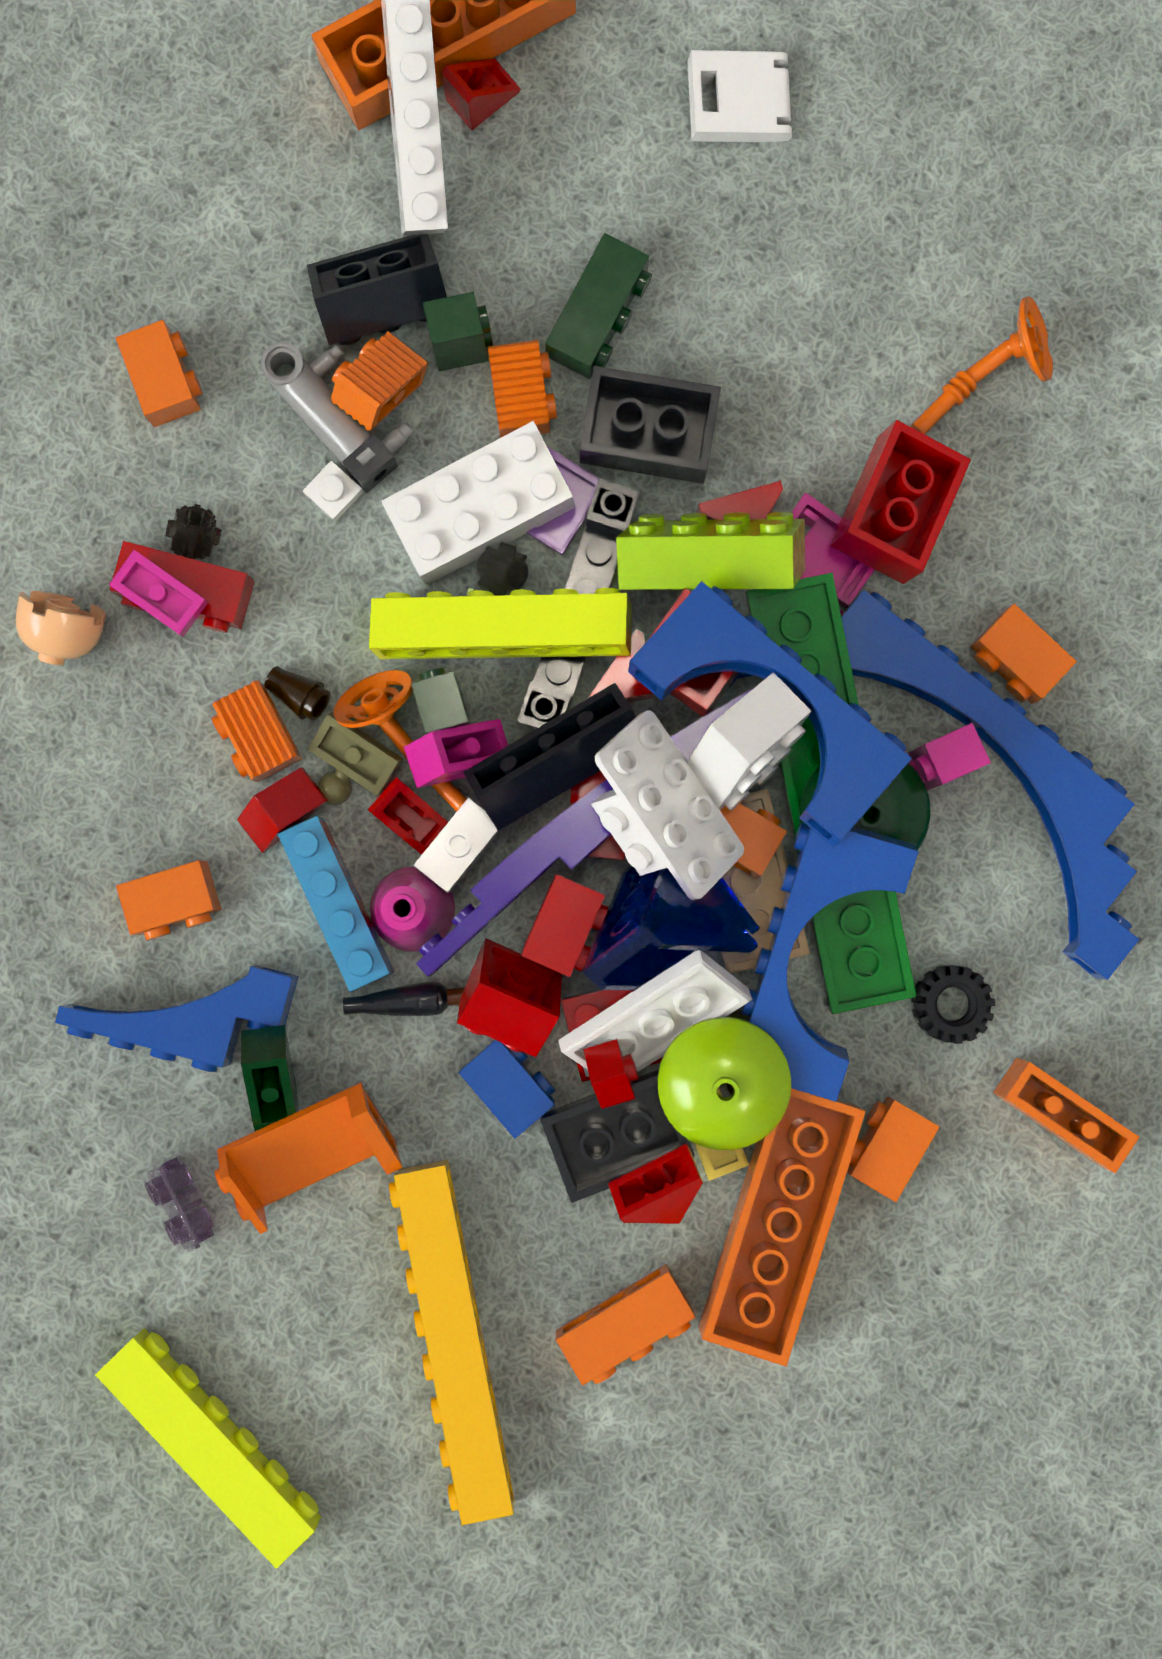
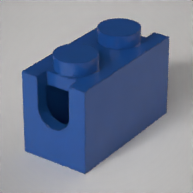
(509, 1087)

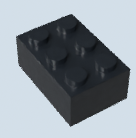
(649, 424)
(606, 1143)

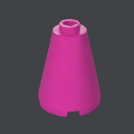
(429, 914)

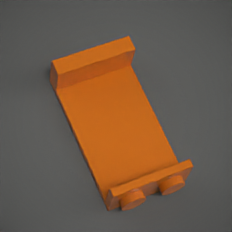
(304, 1151)

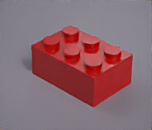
(900, 502)

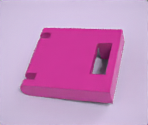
(822, 558)

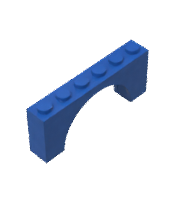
(713, 637)
(820, 876)

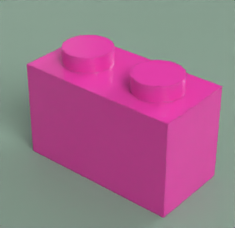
(451, 751)
(949, 757)

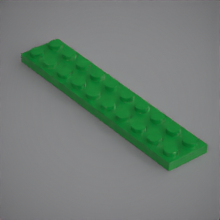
(861, 933)

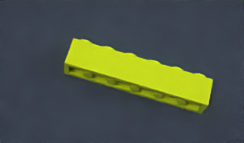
(501, 625)
(210, 1446)

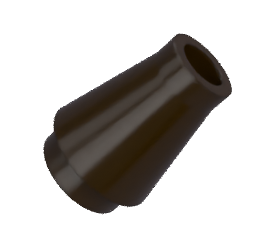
(301, 694)

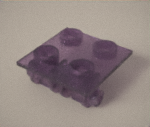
(181, 1228)

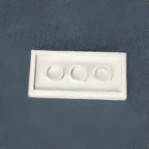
(660, 1010)

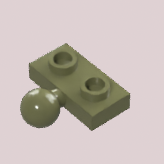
(354, 757)

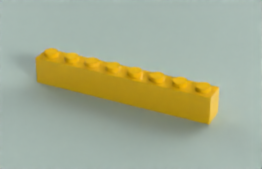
(453, 1341)

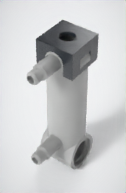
(310, 397)

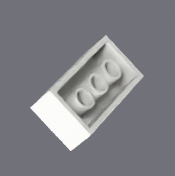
(479, 503)

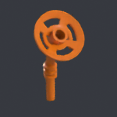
(1027, 343)
(380, 710)

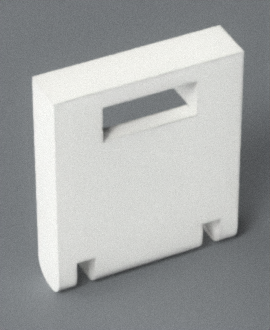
(749, 94)

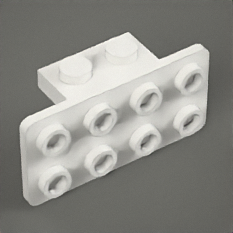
(662, 809)

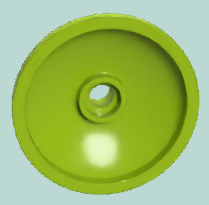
(721, 1053)

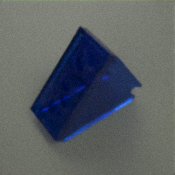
(657, 925)

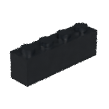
(548, 758)

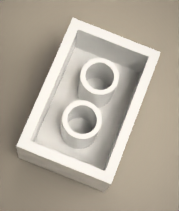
(749, 742)

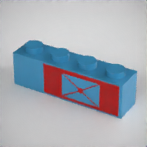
(336, 903)

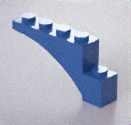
(196, 1030)

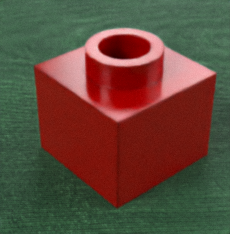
(610, 1073)

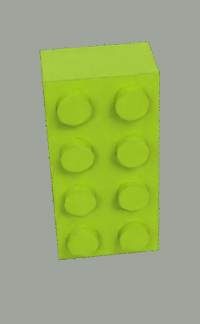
(717, 552)

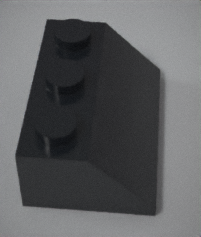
(375, 288)

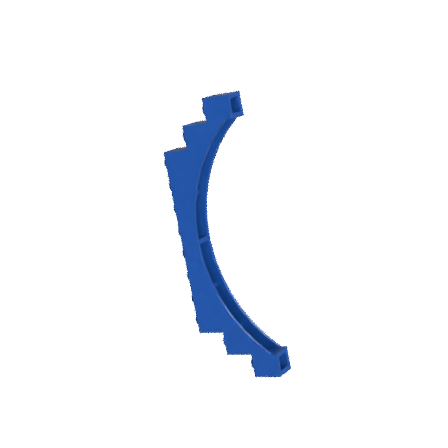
(1070, 797)

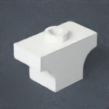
(457, 846)

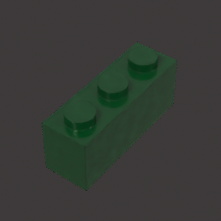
(599, 306)

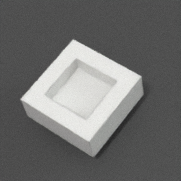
(333, 491)

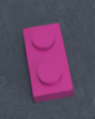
(158, 593)

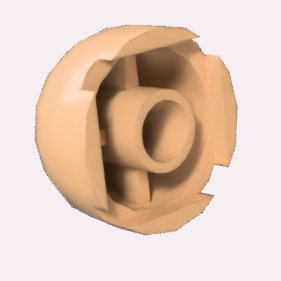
(57, 626)

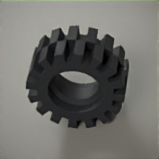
(978, 1004)

